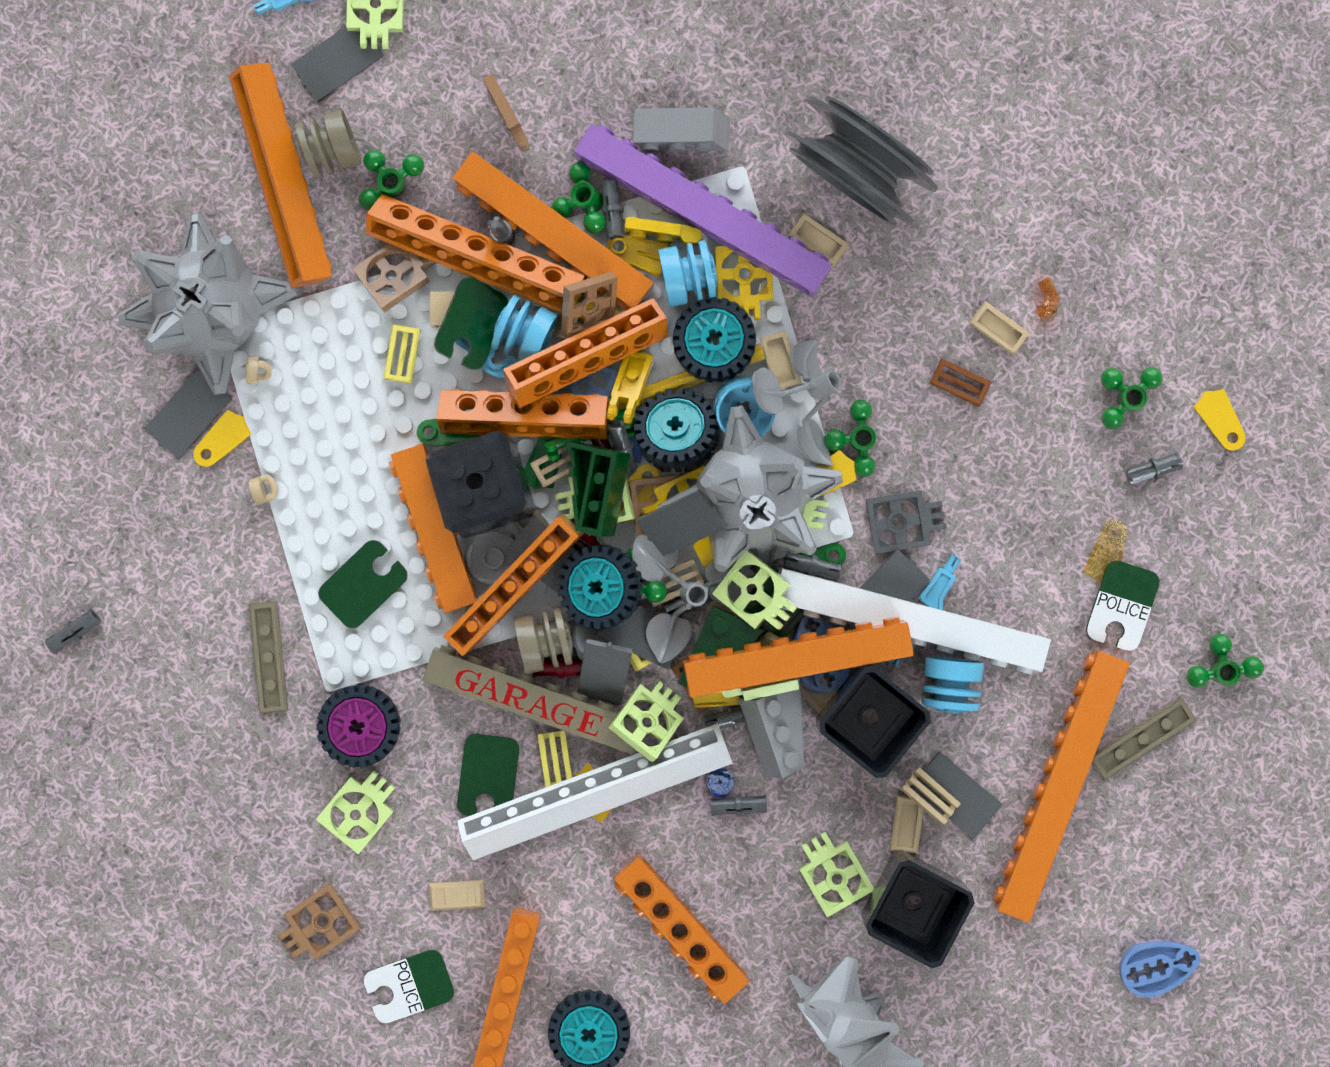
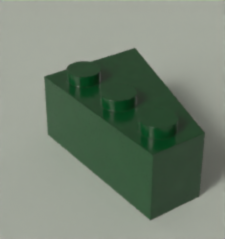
(597, 486)
(720, 632)

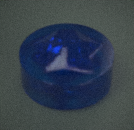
(720, 782)

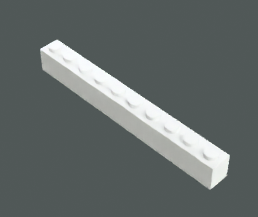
(925, 623)
(593, 792)

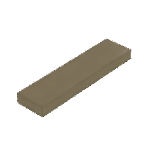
(268, 657)
(1143, 738)

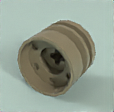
(328, 143)
(543, 640)

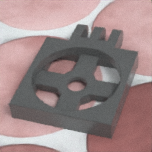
(924, 517)

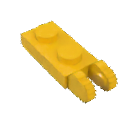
(664, 231)
(630, 385)

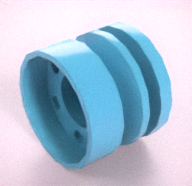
(687, 273)
(522, 329)
(738, 390)
(952, 684)

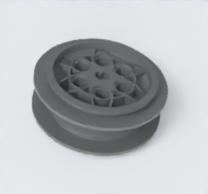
(861, 160)

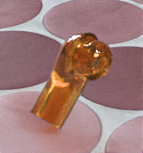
(1050, 301)

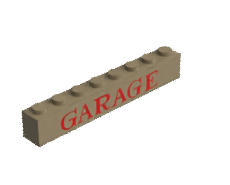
(526, 697)

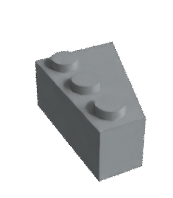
(681, 129)
(776, 731)

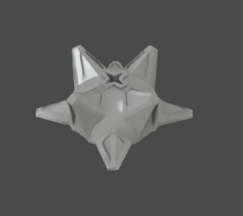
(228, 306)
(758, 495)
(849, 1022)

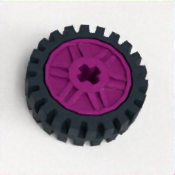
(350, 745)

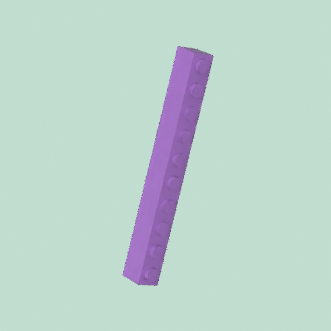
(701, 209)

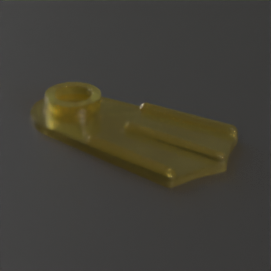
(1106, 550)

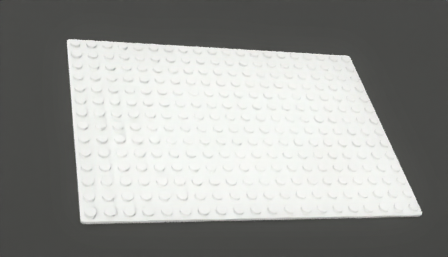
(333, 422)

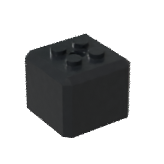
(504, 490)
(875, 745)
(932, 927)

